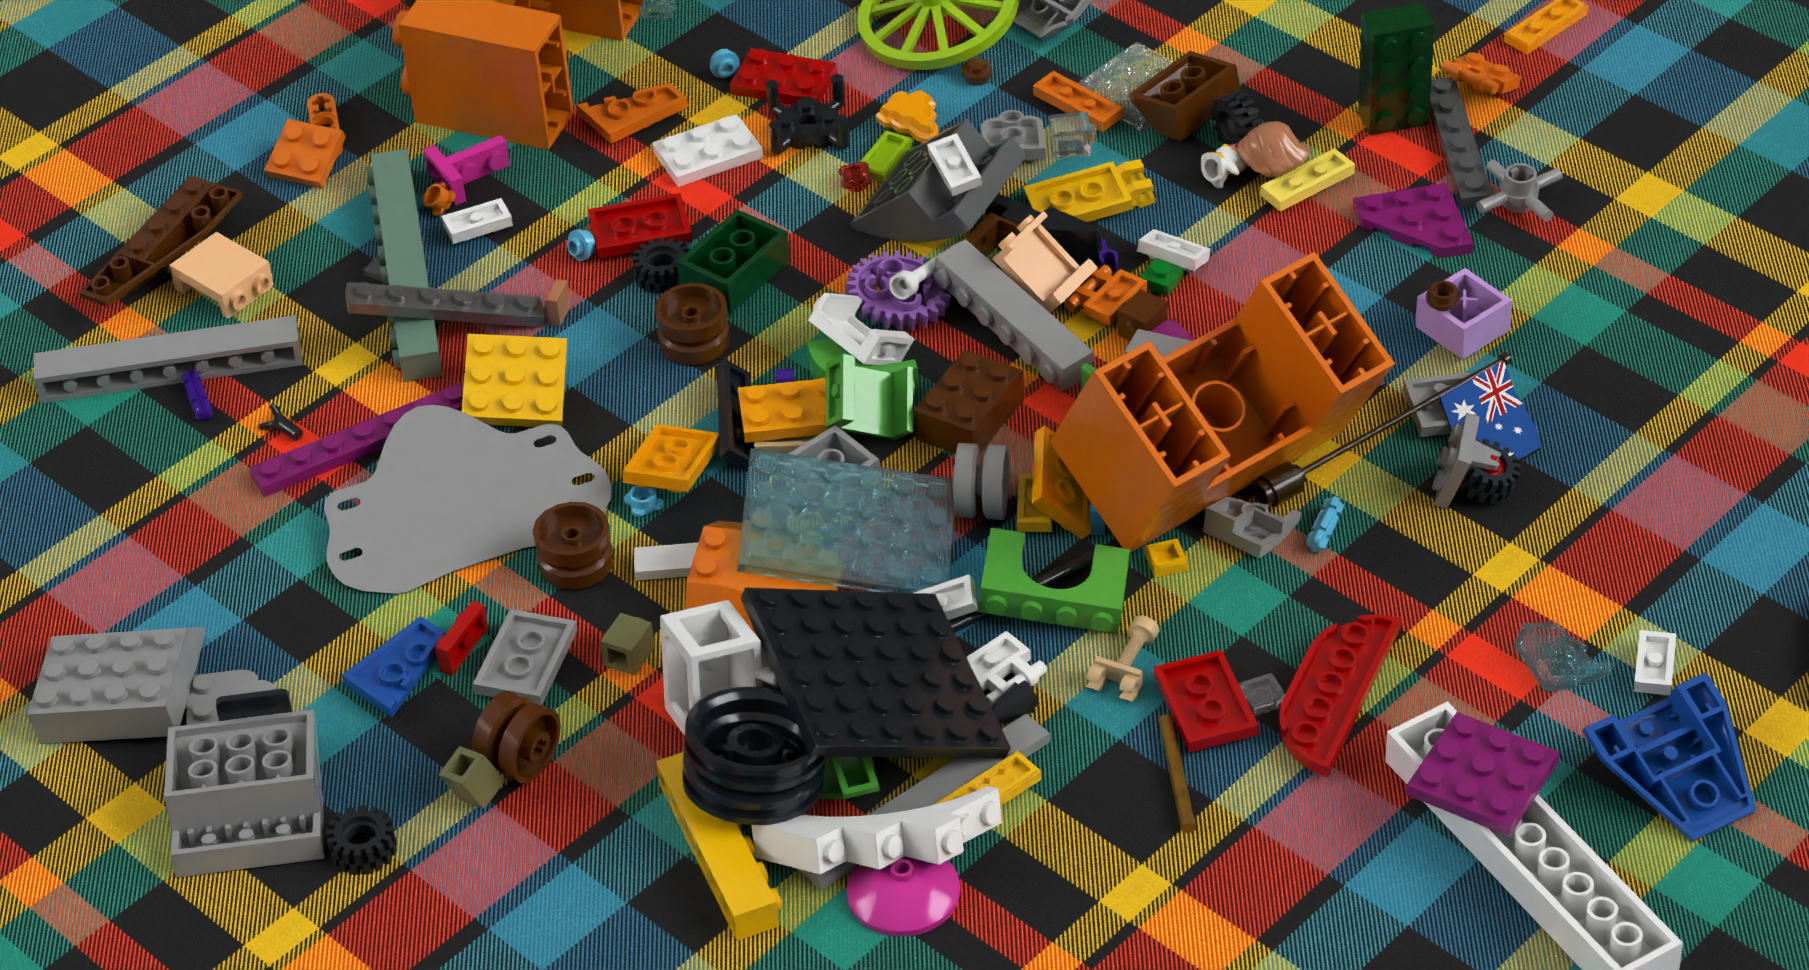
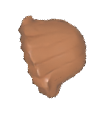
(1272, 149)

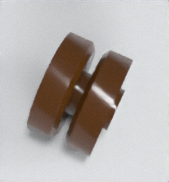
(692, 323)
(573, 545)
(517, 736)

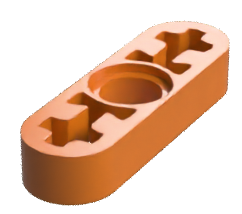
(329, 117)

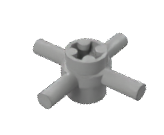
(1519, 189)

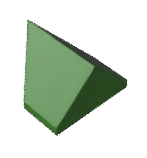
(848, 777)

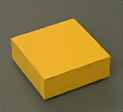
(1166, 558)

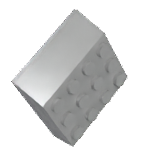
(114, 684)

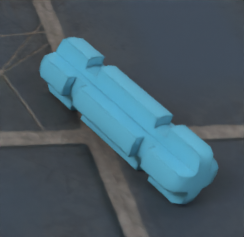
(1324, 524)

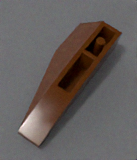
(163, 238)

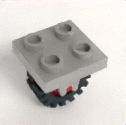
(1474, 467)

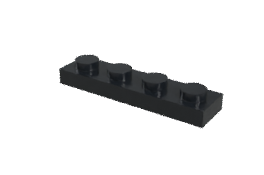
(731, 435)

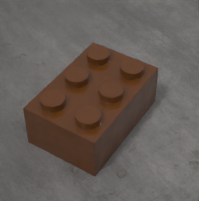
(969, 403)

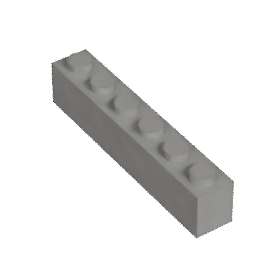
(1012, 315)

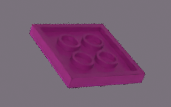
(1482, 773)

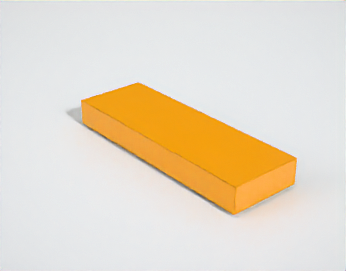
(1545, 24)

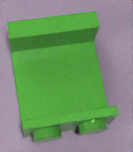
(869, 399)

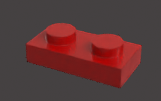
(461, 638)

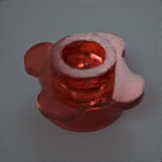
(855, 176)

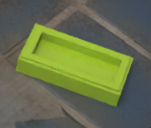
(886, 154)

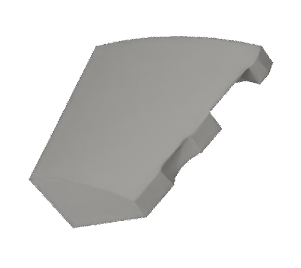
(1248, 525)

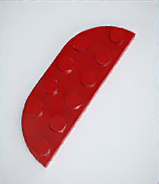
(1333, 688)

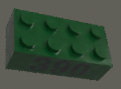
(1395, 68)

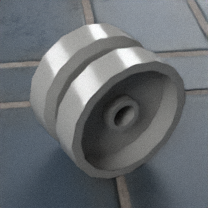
(979, 481)

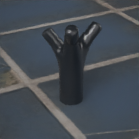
(282, 423)

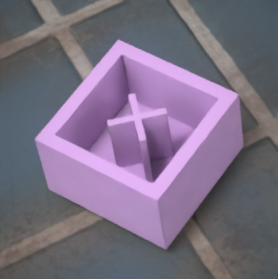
(1473, 323)

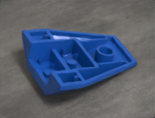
(1680, 758)

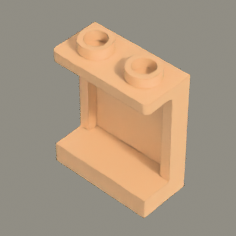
(1041, 264)
(223, 273)

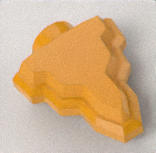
(910, 115)

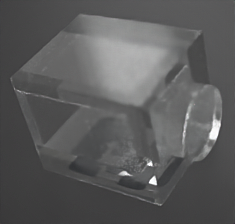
(1071, 135)

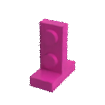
(466, 164)

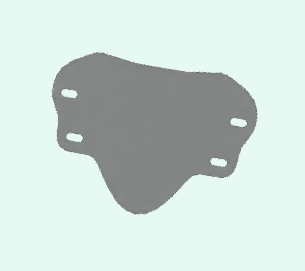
(452, 498)

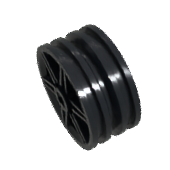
(749, 758)

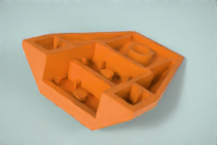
(715, 573)

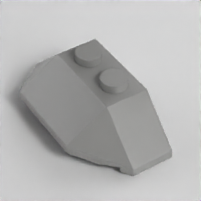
(1048, 17)

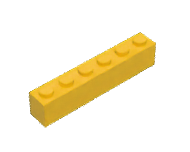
(724, 858)

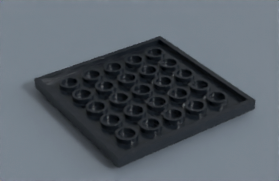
(874, 674)

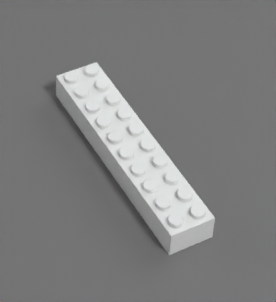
(1550, 872)

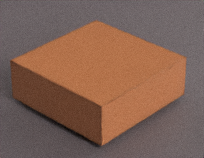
(558, 302)

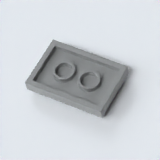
(525, 655)

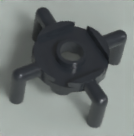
(807, 120)

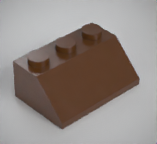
(1183, 93)

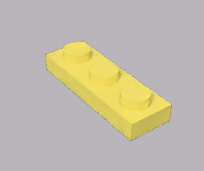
(1307, 179)

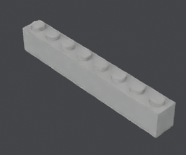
(165, 357)

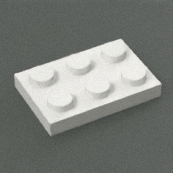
(707, 150)

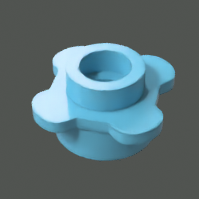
(643, 500)

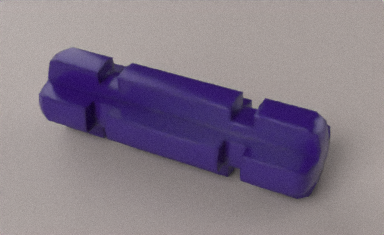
(197, 395)

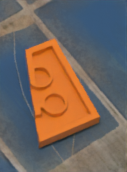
(623, 117)

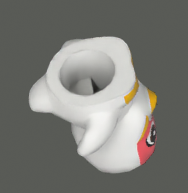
(1221, 163)

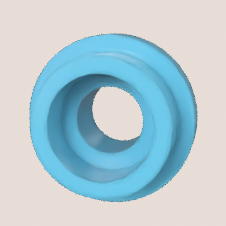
(724, 63)
(581, 244)

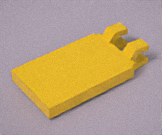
(1094, 191)

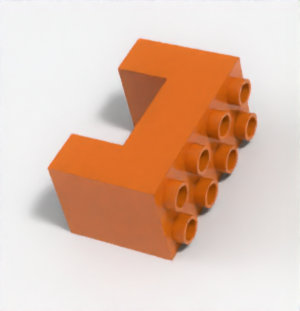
(499, 62)
(1188, 428)

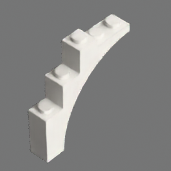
(878, 840)

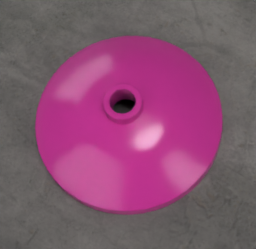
(903, 896)

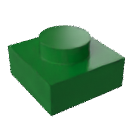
(1162, 276)

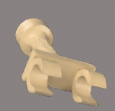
(1142, 633)

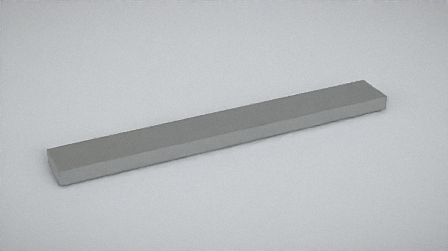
(1022, 735)

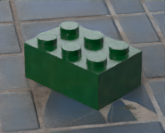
(736, 257)

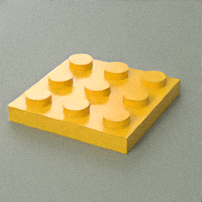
(515, 379)

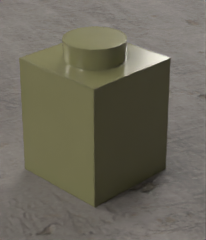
(627, 643)
(471, 777)

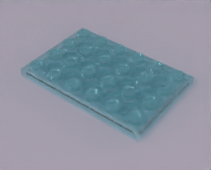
(845, 524)

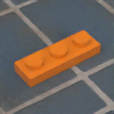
(1075, 98)

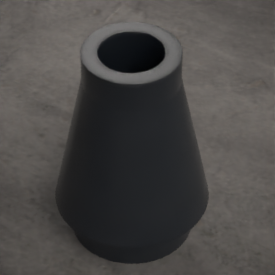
(1015, 702)

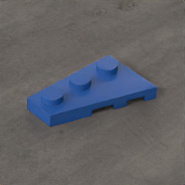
(395, 666)

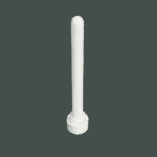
(906, 282)

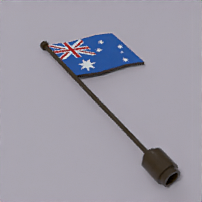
(1482, 393)

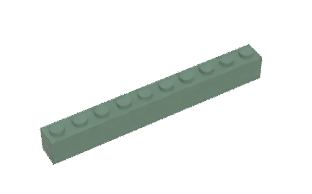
(404, 260)

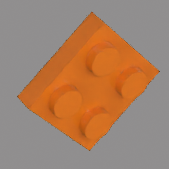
(305, 153)

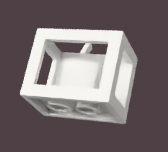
(707, 653)

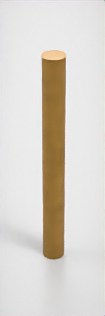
(1177, 774)

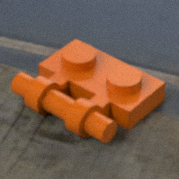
(1481, 74)
(1109, 294)

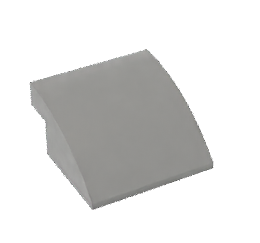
(244, 793)

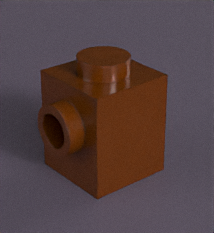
(1141, 312)

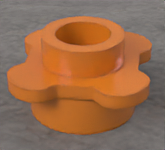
(438, 198)

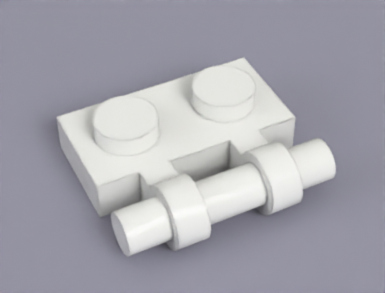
(999, 659)

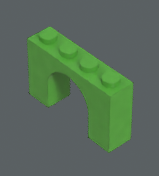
(1012, 593)

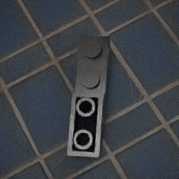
(1072, 234)

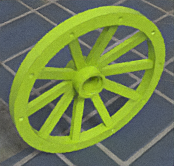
(936, 11)

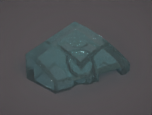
(1557, 658)

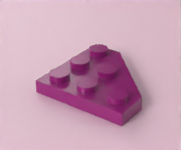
(1417, 217)

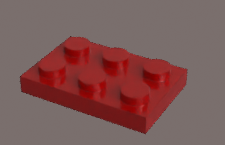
(795, 76)
(626, 225)
(1205, 701)

